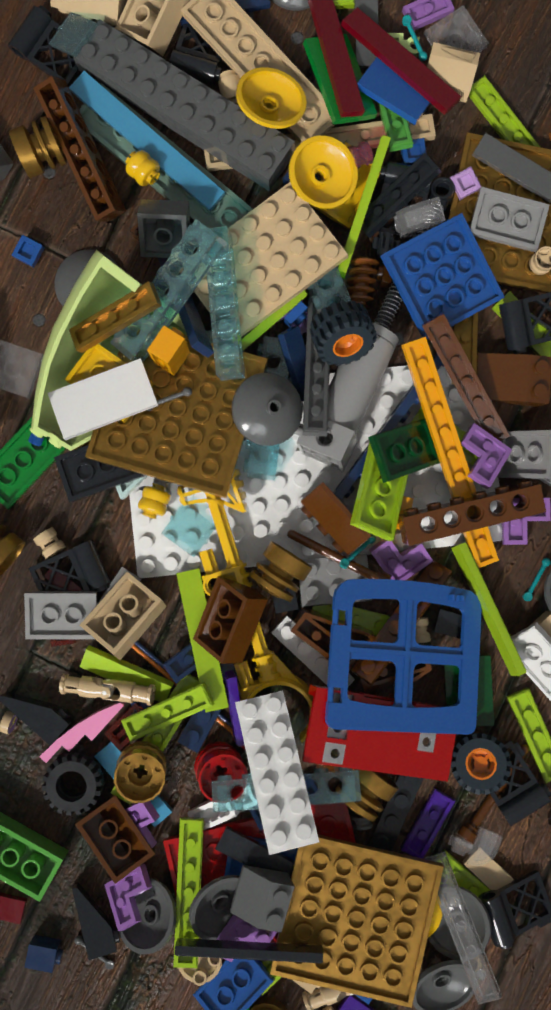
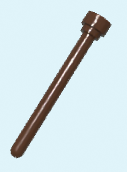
(335, 556)
(470, 830)

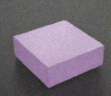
(465, 183)

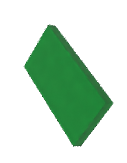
(318, 65)
(23, 464)

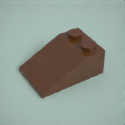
(515, 378)

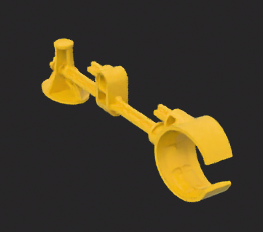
(269, 666)

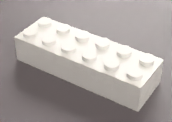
(276, 773)

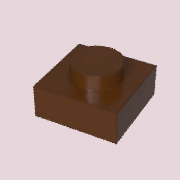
(384, 277)

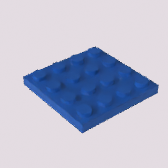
(442, 274)

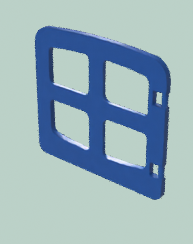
(405, 655)

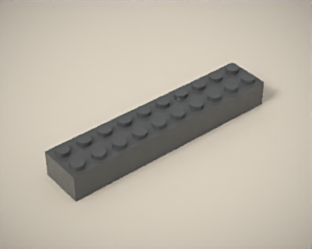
(185, 105)

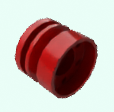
(212, 756)

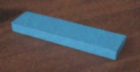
(108, 759)

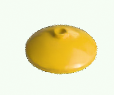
(271, 98)
(332, 162)

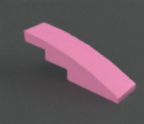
(88, 726)

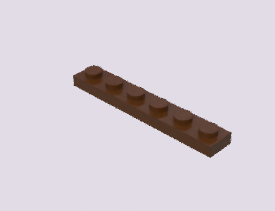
(464, 376)
(371, 669)

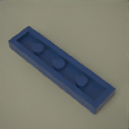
(202, 722)

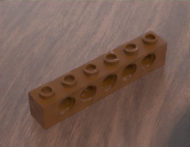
(79, 149)
(530, 503)

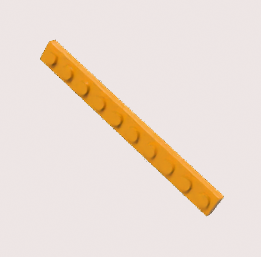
(446, 441)

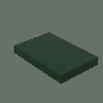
(404, 450)
(485, 709)

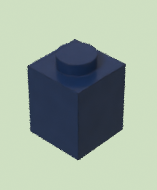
(44, 954)

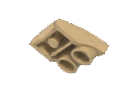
(454, 67)

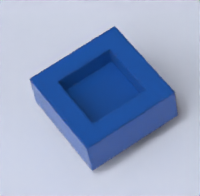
(411, 155)
(28, 251)
(296, 315)

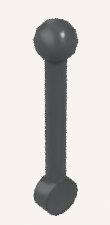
(187, 391)
(109, 963)

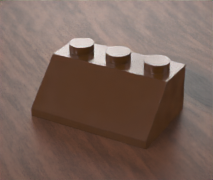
(333, 519)
(229, 620)
(114, 838)

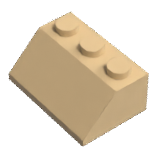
(106, 10)
(151, 22)
(123, 615)

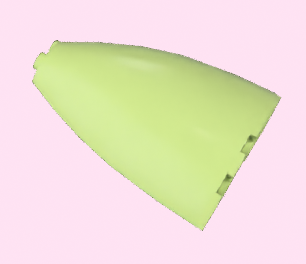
(95, 289)

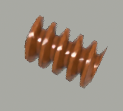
(360, 279)

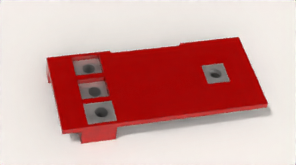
(375, 750)

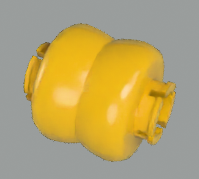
(142, 168)
(154, 501)

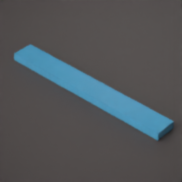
(146, 139)

